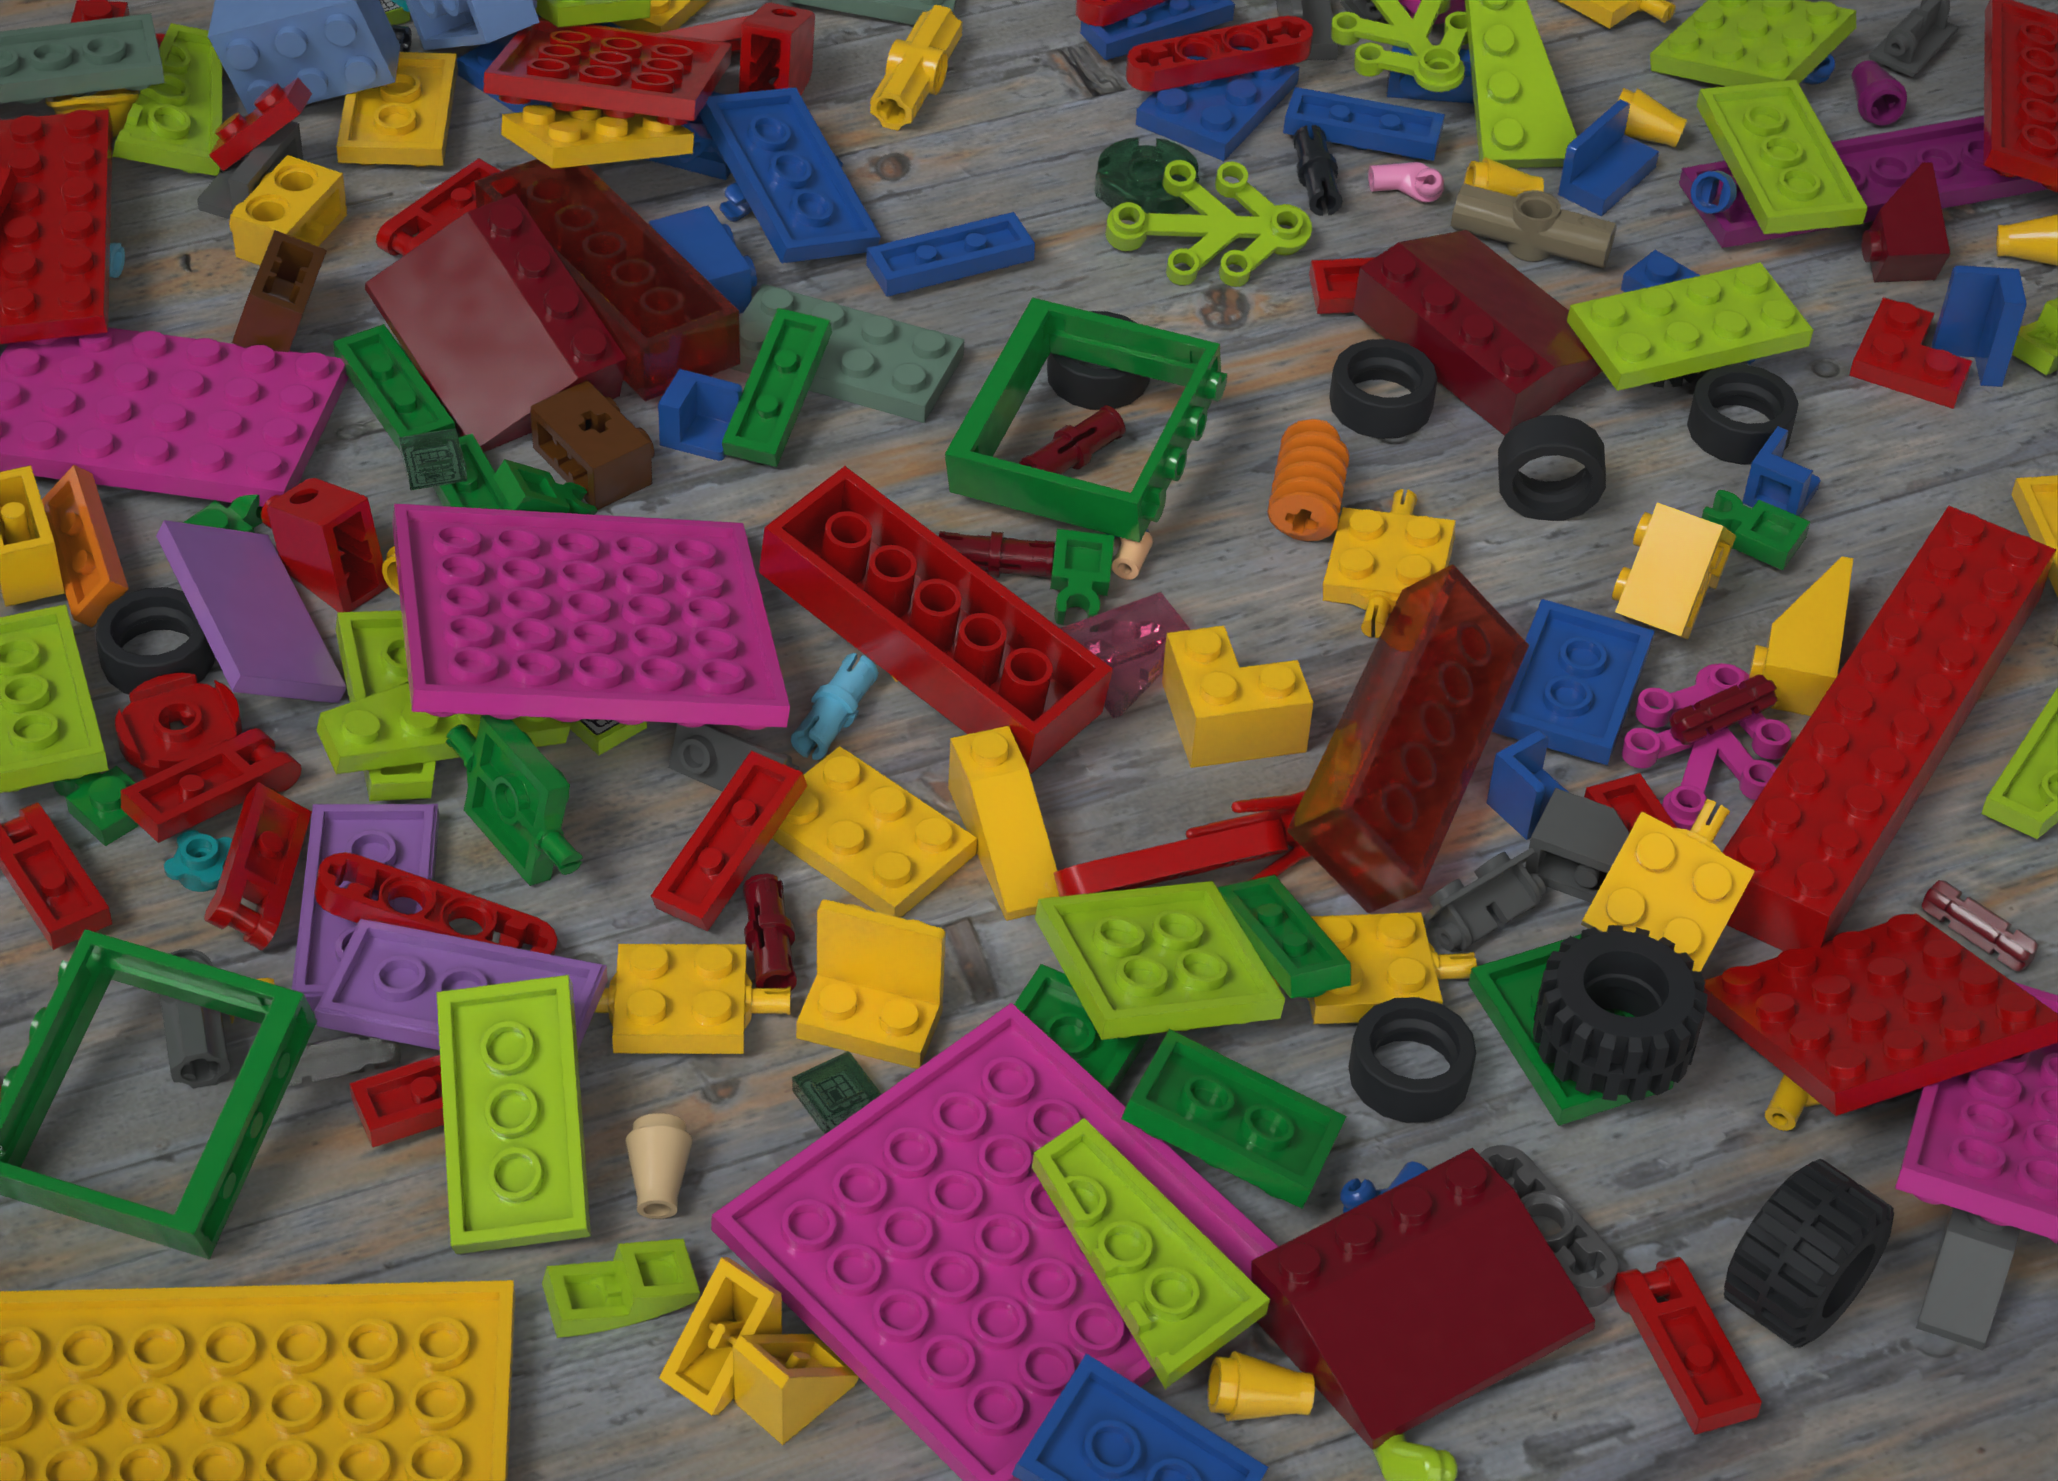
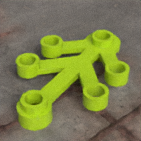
(1433, 67)
(1215, 224)

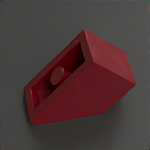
(1909, 232)

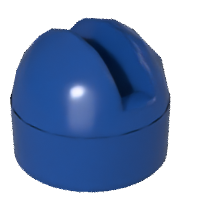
(1705, 190)

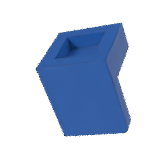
(697, 413)
(1779, 480)
(1520, 784)

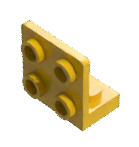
(874, 984)

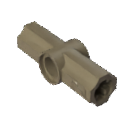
(1533, 225)

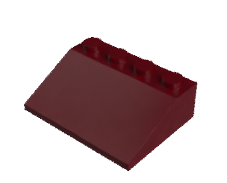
(495, 322)
(1479, 322)
(1419, 1298)

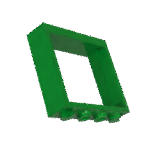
(1104, 342)
(243, 1122)

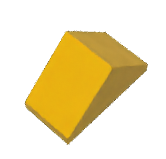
(729, 1307)
(787, 1380)

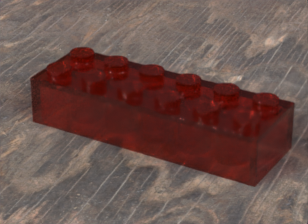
(631, 276)
(1409, 740)

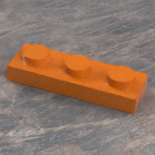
(84, 546)

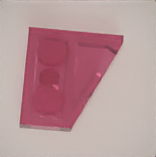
(1131, 643)

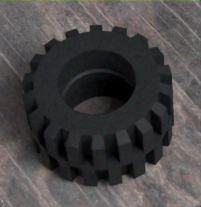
(1613, 1050)
(1808, 1253)

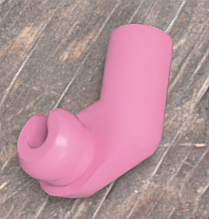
(1409, 178)

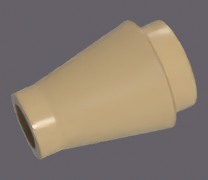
(658, 1160)

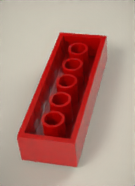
(933, 617)

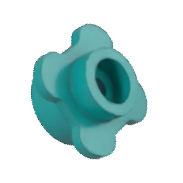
(198, 860)

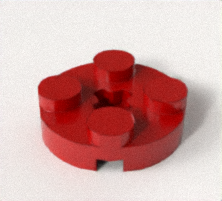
(145, 722)

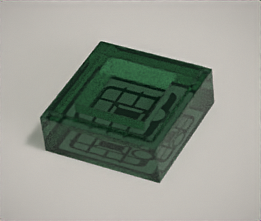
(433, 459)
(834, 1090)

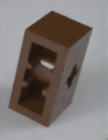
(279, 293)
(592, 444)

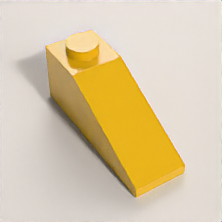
(1807, 643)
(1003, 812)

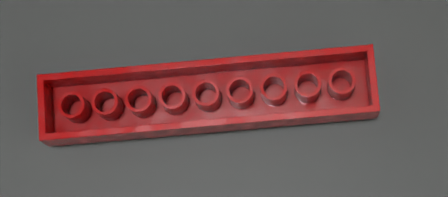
(1883, 729)

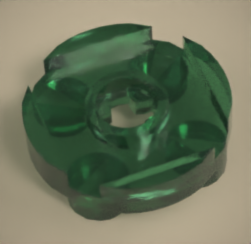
(1137, 173)

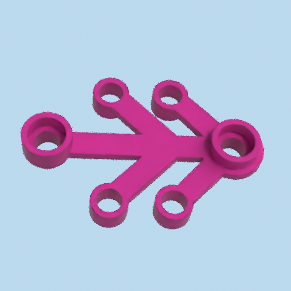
(1687, 800)

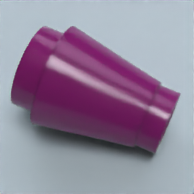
(1878, 93)

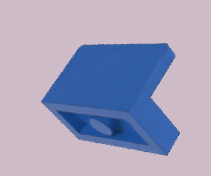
(1605, 162)
(1982, 318)

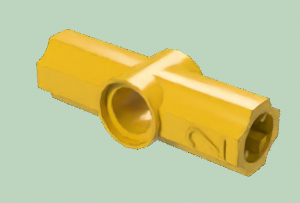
(916, 67)

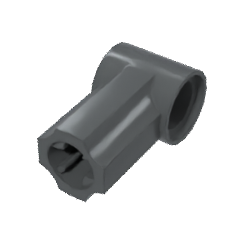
(194, 1036)

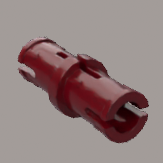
(1075, 445)
(1004, 555)
(769, 932)

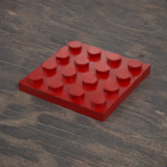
(609, 71)
(1879, 1013)

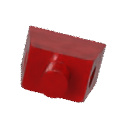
(774, 44)
(327, 542)

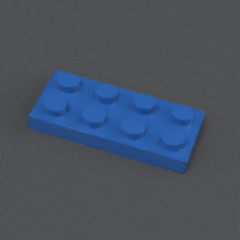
(789, 175)

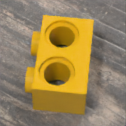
(291, 199)

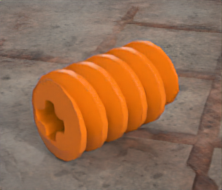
(1309, 481)

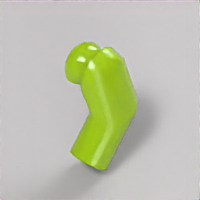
(1414, 1462)

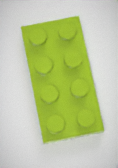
(1781, 157)
(1689, 326)
(44, 703)
(512, 1115)

